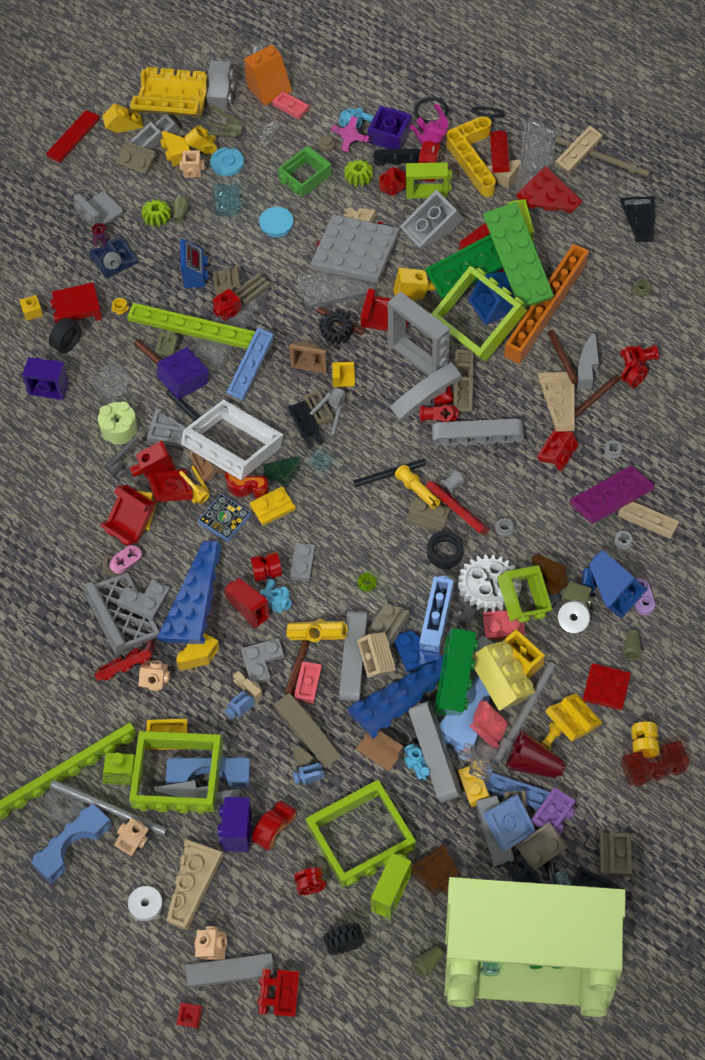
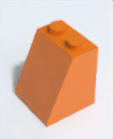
(266, 74)

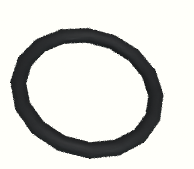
(430, 99)
(487, 108)

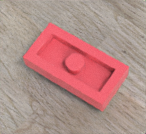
(290, 105)
(308, 682)

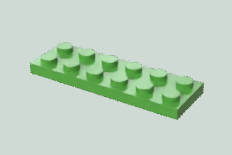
(518, 255)

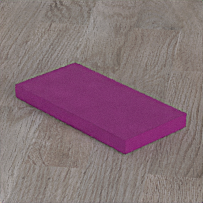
(611, 494)

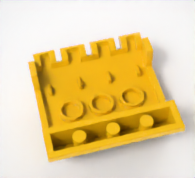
(170, 93)

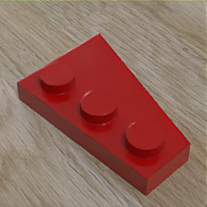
(134, 656)

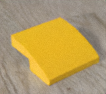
(573, 717)

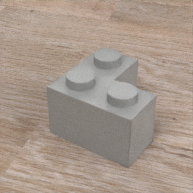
(220, 84)

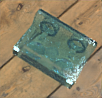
(226, 199)

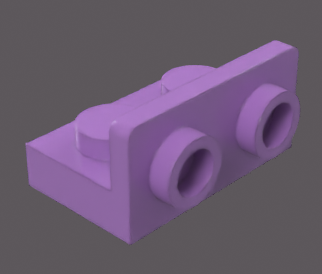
(555, 810)

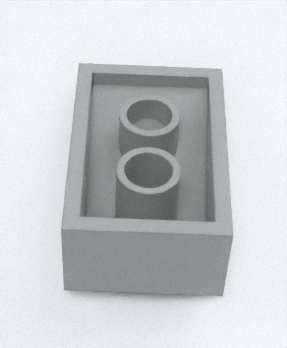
(431, 220)

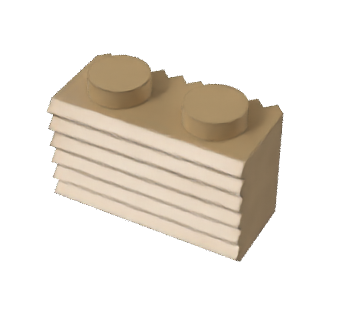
(376, 655)

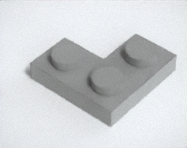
(144, 604)
(258, 655)

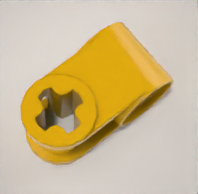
(199, 139)

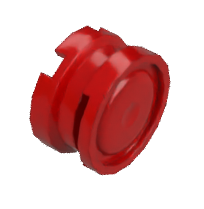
(634, 373)
(309, 881)

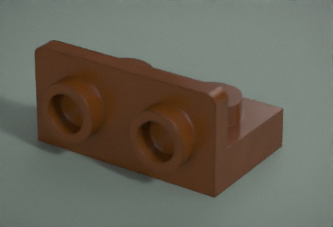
(552, 573)

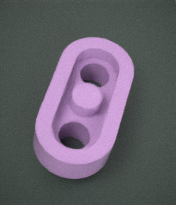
(647, 597)

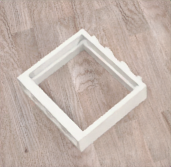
(196, 442)

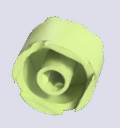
(117, 422)

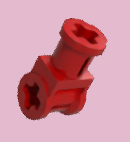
(631, 353)
(438, 413)

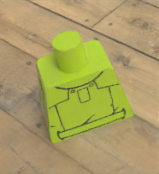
(119, 769)

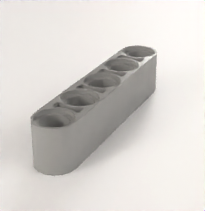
(477, 432)
(352, 662)
(435, 752)

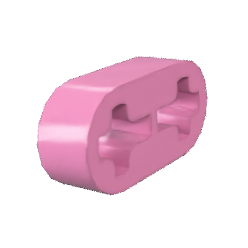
(123, 557)

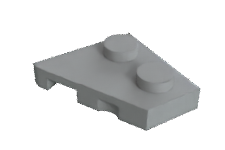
(165, 430)

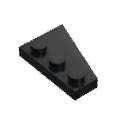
(640, 216)

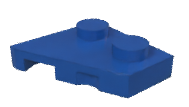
(410, 652)

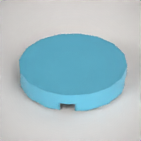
(227, 161)
(276, 221)

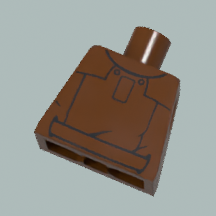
(435, 871)

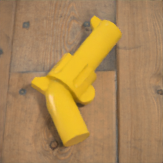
(554, 732)

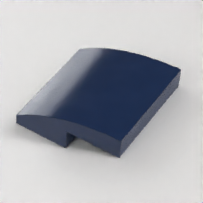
(118, 246)

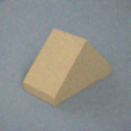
(507, 178)

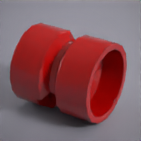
(266, 566)

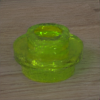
(366, 577)

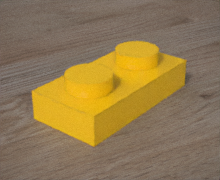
(474, 787)

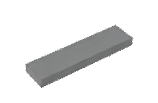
(228, 970)

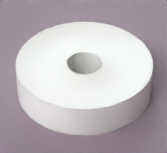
(574, 607)
(148, 912)

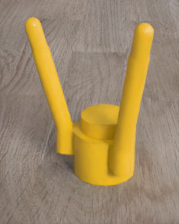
(200, 493)

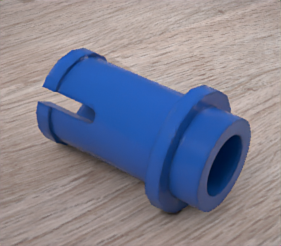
(588, 579)

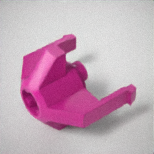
(434, 130)
(349, 134)

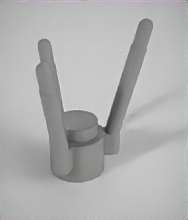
(336, 400)

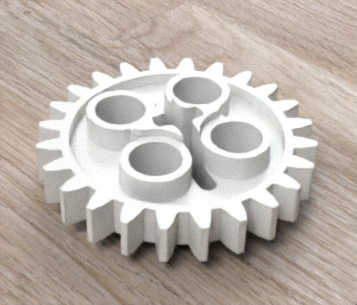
(472, 588)

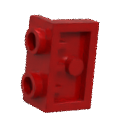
(558, 449)

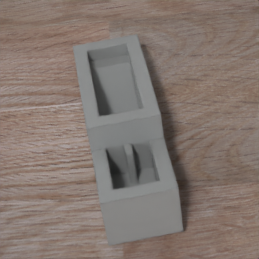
(151, 134)
(588, 364)
(497, 856)

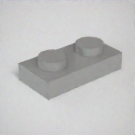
(302, 562)

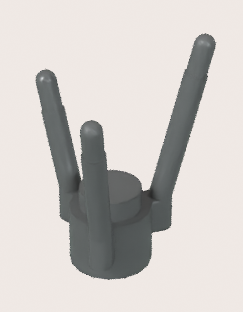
(115, 465)

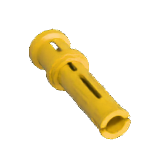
(412, 482)

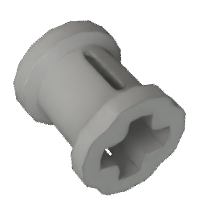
(452, 482)

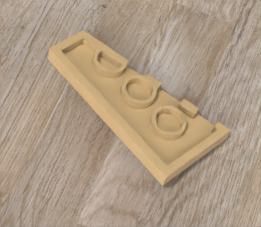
(559, 399)
(195, 875)

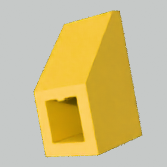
(121, 119)
(174, 147)
(198, 654)

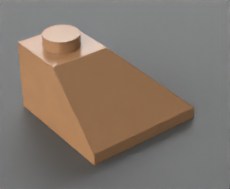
(307, 356)

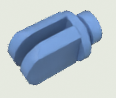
(239, 705)
(309, 774)

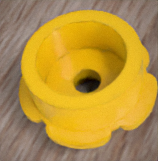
(117, 303)

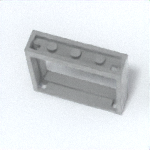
(402, 309)

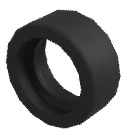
(64, 335)
(445, 563)

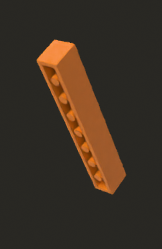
(540, 314)

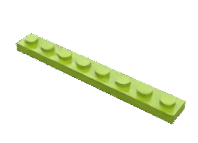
(190, 326)
(70, 767)

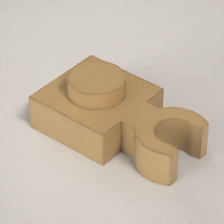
(362, 214)
(251, 688)

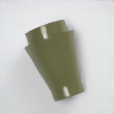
(180, 207)
(632, 646)
(427, 962)

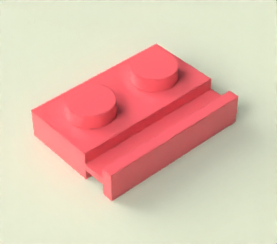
(498, 625)
(489, 724)

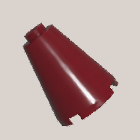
(534, 758)

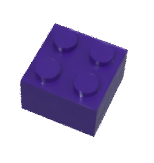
(389, 128)
(182, 373)
(45, 378)
(235, 824)

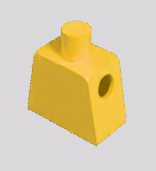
(412, 283)

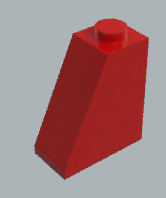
(247, 602)

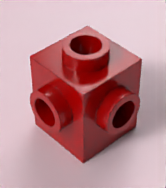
(392, 181)
(226, 305)

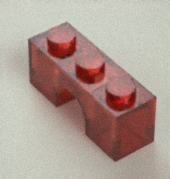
(639, 770)

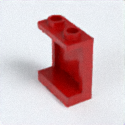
(76, 303)
(376, 312)
(128, 515)

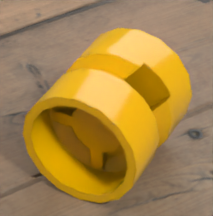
(645, 738)

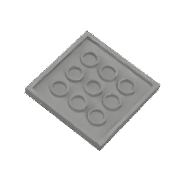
(355, 248)

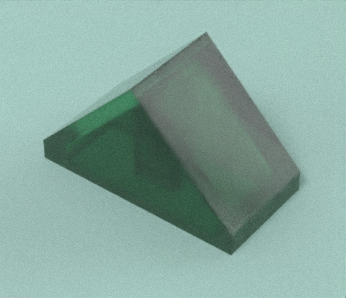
(282, 471)

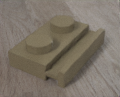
(136, 158)
(226, 279)
(425, 517)
(389, 620)
(541, 846)
(615, 854)

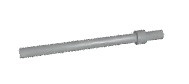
(507, 743)
(148, 822)

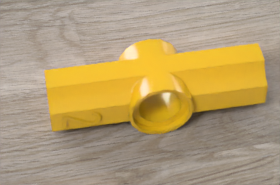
(306, 630)

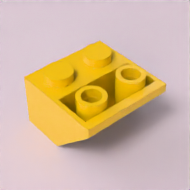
(525, 653)

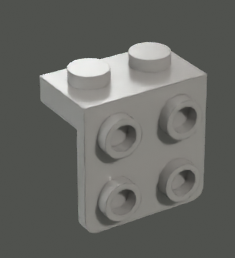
(97, 209)

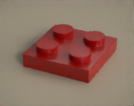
(169, 486)
(606, 686)

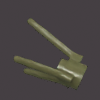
(233, 128)

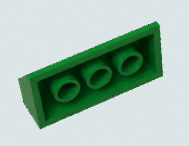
(455, 672)

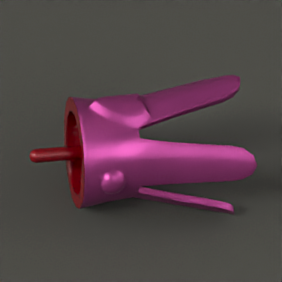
(98, 231)

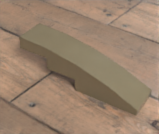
(464, 387)
(306, 730)

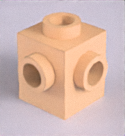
(191, 164)
(154, 675)
(131, 836)
(210, 944)

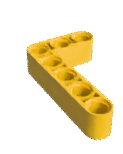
(459, 144)

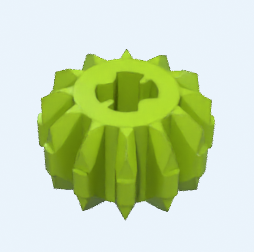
(358, 172)
(156, 213)

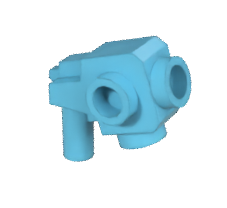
(346, 115)
(277, 599)
(415, 760)

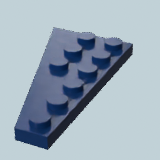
(193, 602)
(395, 699)

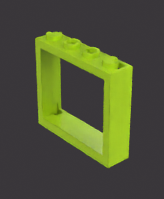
(501, 330)
(178, 741)
(345, 805)

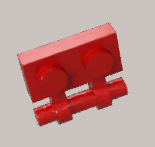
(285, 993)

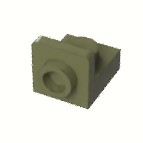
(167, 343)

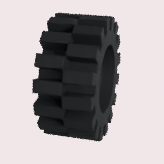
(336, 317)
(344, 938)

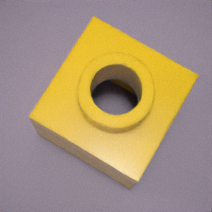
(31, 307)

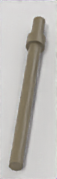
(632, 168)

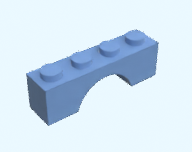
(234, 770)
(90, 824)

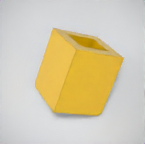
(343, 374)

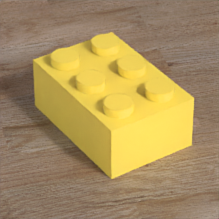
(502, 675)

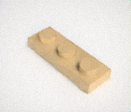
(579, 149)
(649, 519)

